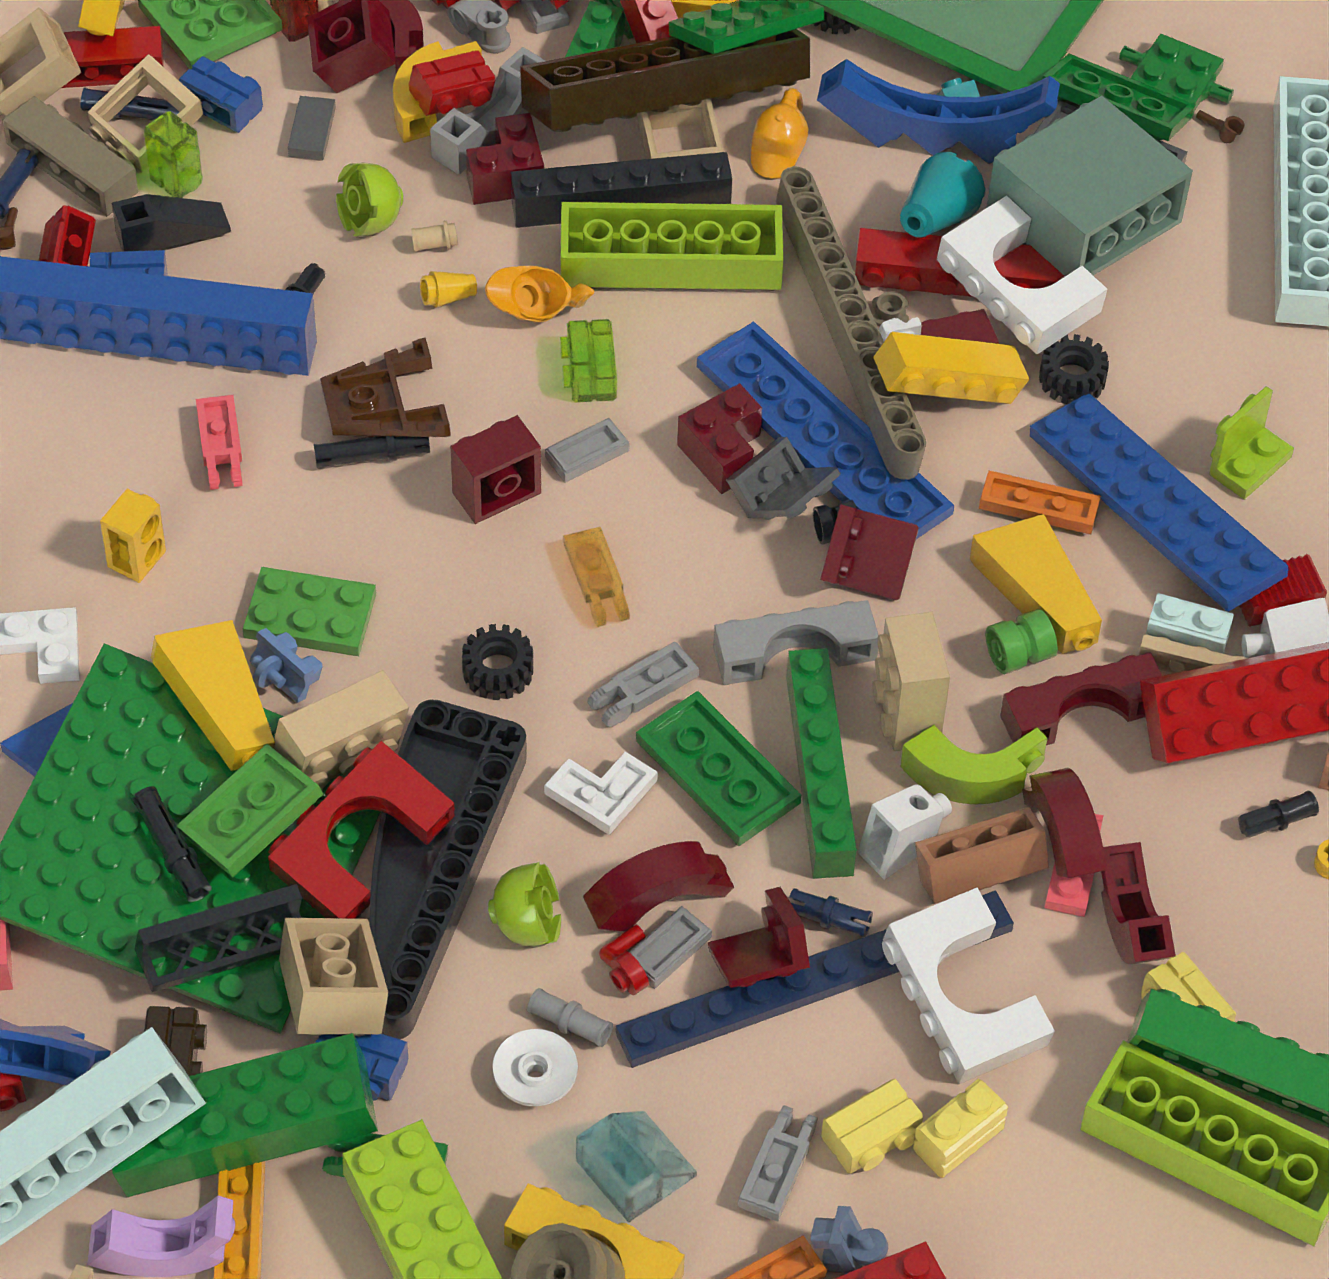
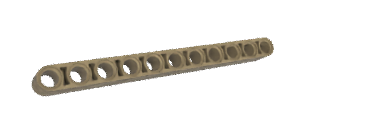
(849, 321)

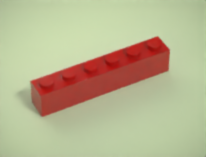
(911, 264)

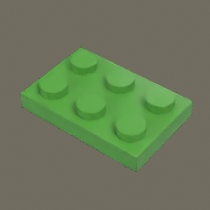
(312, 609)
(249, 810)

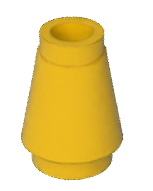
(446, 287)

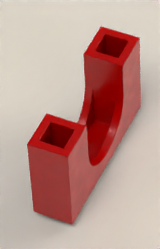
(376, 783)

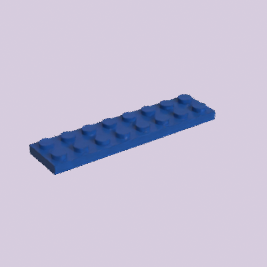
(820, 428)
(1159, 502)

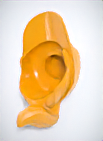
(779, 136)
(533, 292)

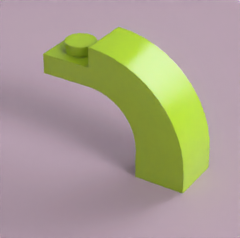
(970, 776)

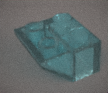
(632, 1162)

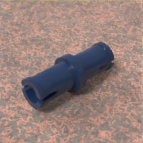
(831, 912)

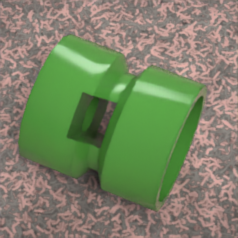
(1025, 640)

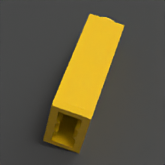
(1034, 574)
(216, 688)

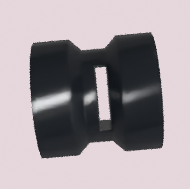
(825, 519)

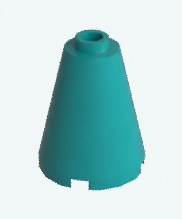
(942, 194)

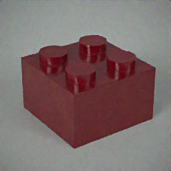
(350, 42)
(496, 469)

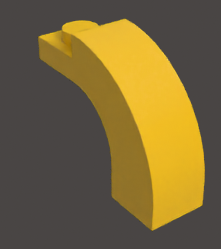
(408, 115)

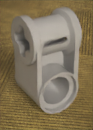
(481, 22)

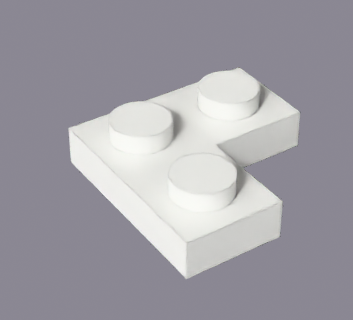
(49, 633)
(603, 799)

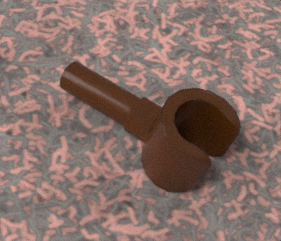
(1228, 129)
(7, 235)

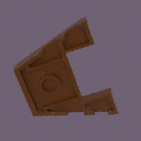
(369, 403)

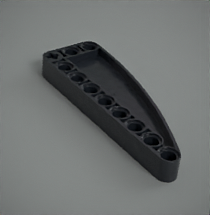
(412, 876)

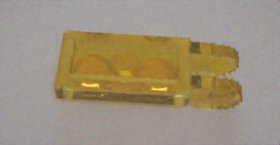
(596, 573)

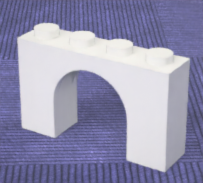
(1033, 315)
(967, 1040)

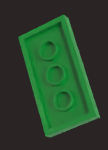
(743, 22)
(1148, 107)
(718, 768)

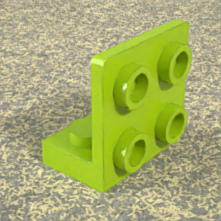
(1246, 449)

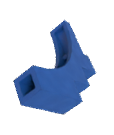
(934, 121)
(47, 1052)

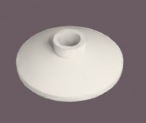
(530, 1052)

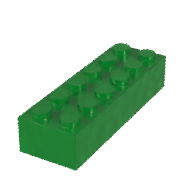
(260, 1114)

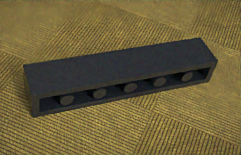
(678, 179)

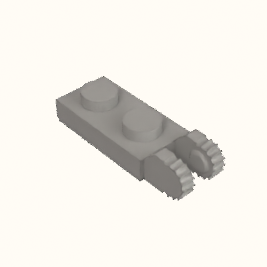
(644, 683)
(776, 1167)

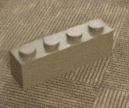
(71, 155)

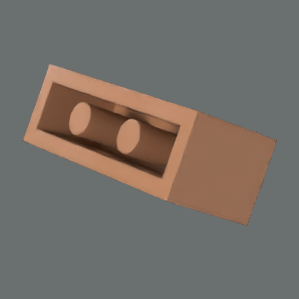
(982, 855)

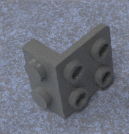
(778, 482)

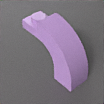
(162, 1247)

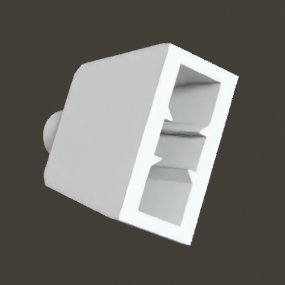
(1289, 629)
(899, 823)

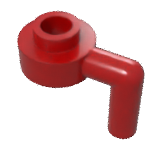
(627, 971)

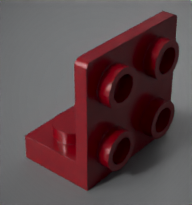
(869, 552)
(767, 951)

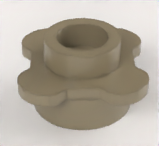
(890, 306)

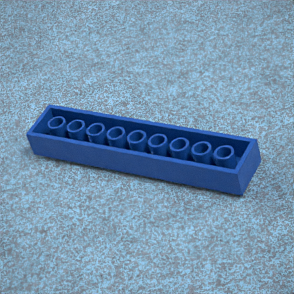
(157, 316)

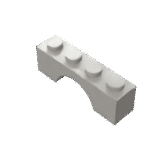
(477, 128)
(749, 644)

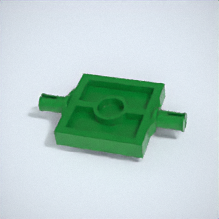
(1178, 70)

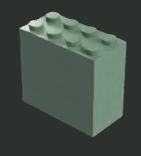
(1092, 187)

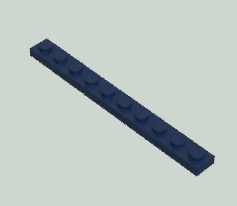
(739, 1007)

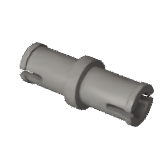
(570, 1017)

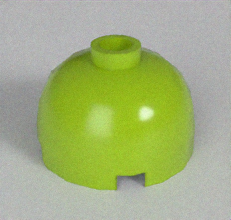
(368, 198)
(525, 906)

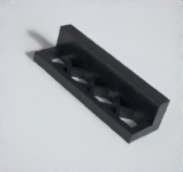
(208, 929)

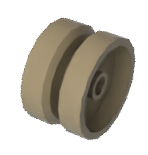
(565, 1253)

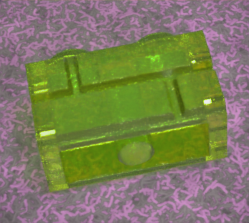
(173, 155)
(590, 359)

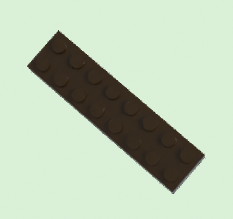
(656, 76)

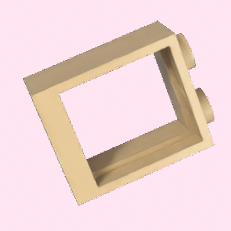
(47, 76)
(163, 82)
(680, 116)

